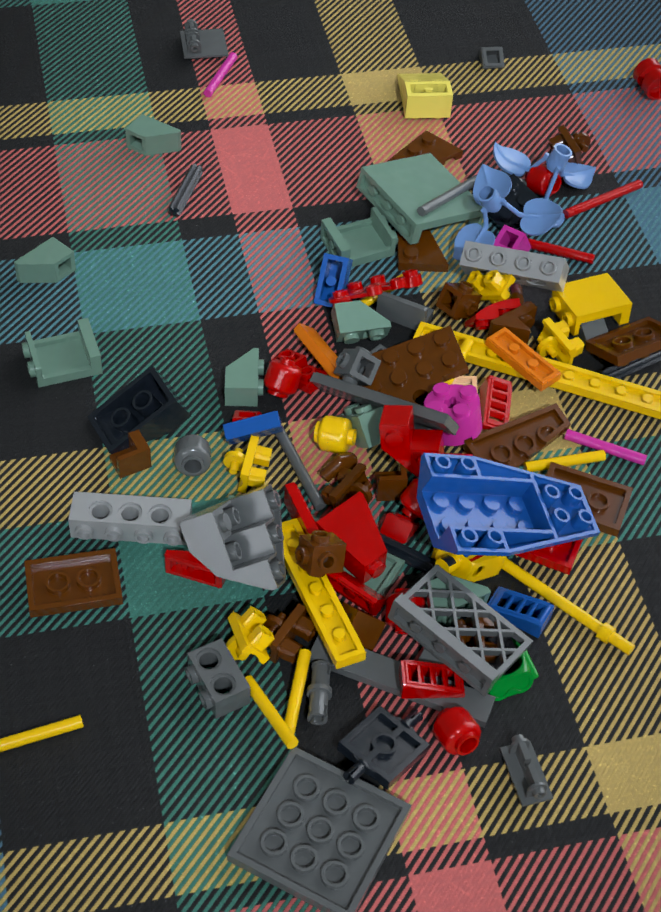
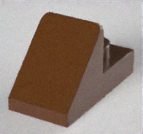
(517, 321)

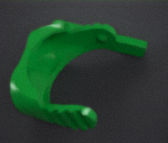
(518, 681)

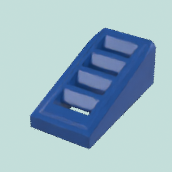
(532, 605)

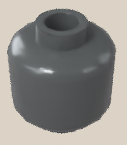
(192, 455)

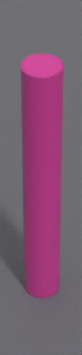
(221, 73)
(609, 448)

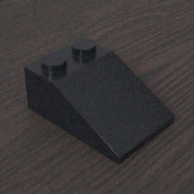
(144, 405)

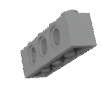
(526, 267)
(128, 518)

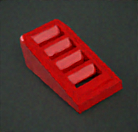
(502, 393)
(190, 568)
(411, 689)

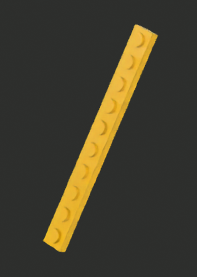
(572, 380)

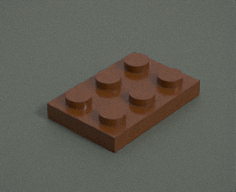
(627, 342)
(605, 498)
(73, 582)

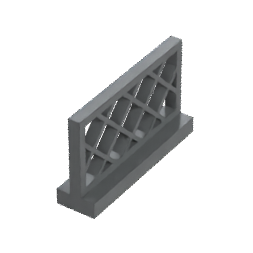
(445, 641)

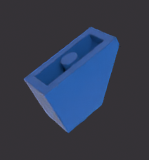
(332, 277)

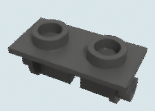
(525, 771)

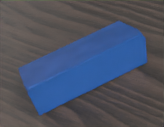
(257, 426)

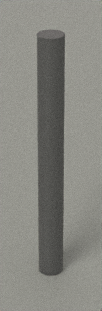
(446, 197)
(300, 470)

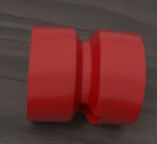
(648, 77)

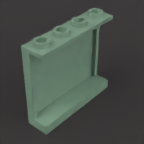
(408, 183)

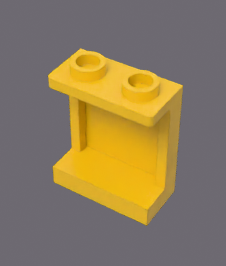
(590, 300)

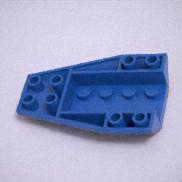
(498, 508)

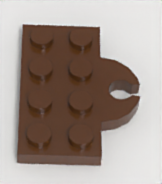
(418, 365)

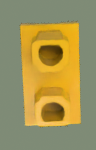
(492, 285)
(554, 342)
(238, 461)
(249, 635)

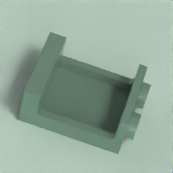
(360, 240)
(63, 356)

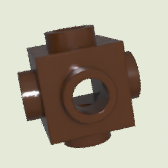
(459, 300)
(320, 553)

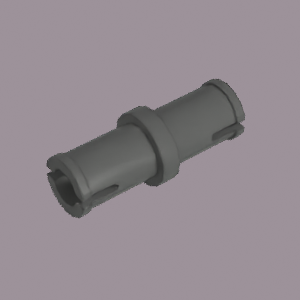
(319, 692)

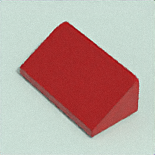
(357, 592)

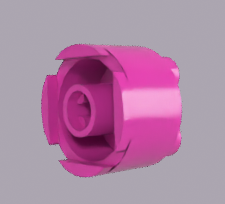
(462, 405)

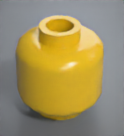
(334, 434)

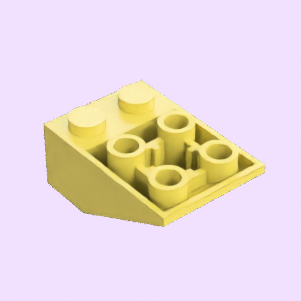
(425, 95)

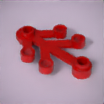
(354, 290)

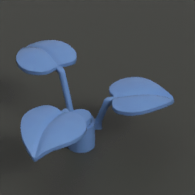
(574, 174)
(490, 192)

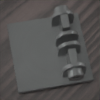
(203, 42)

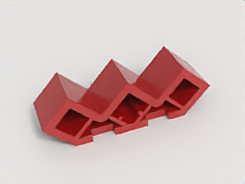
(406, 443)

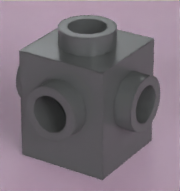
(357, 366)

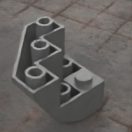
(240, 538)

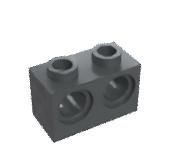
(224, 676)

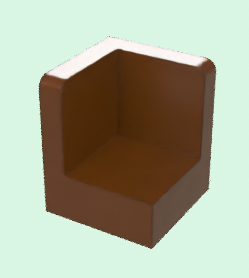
(134, 458)
(390, 484)
(365, 625)

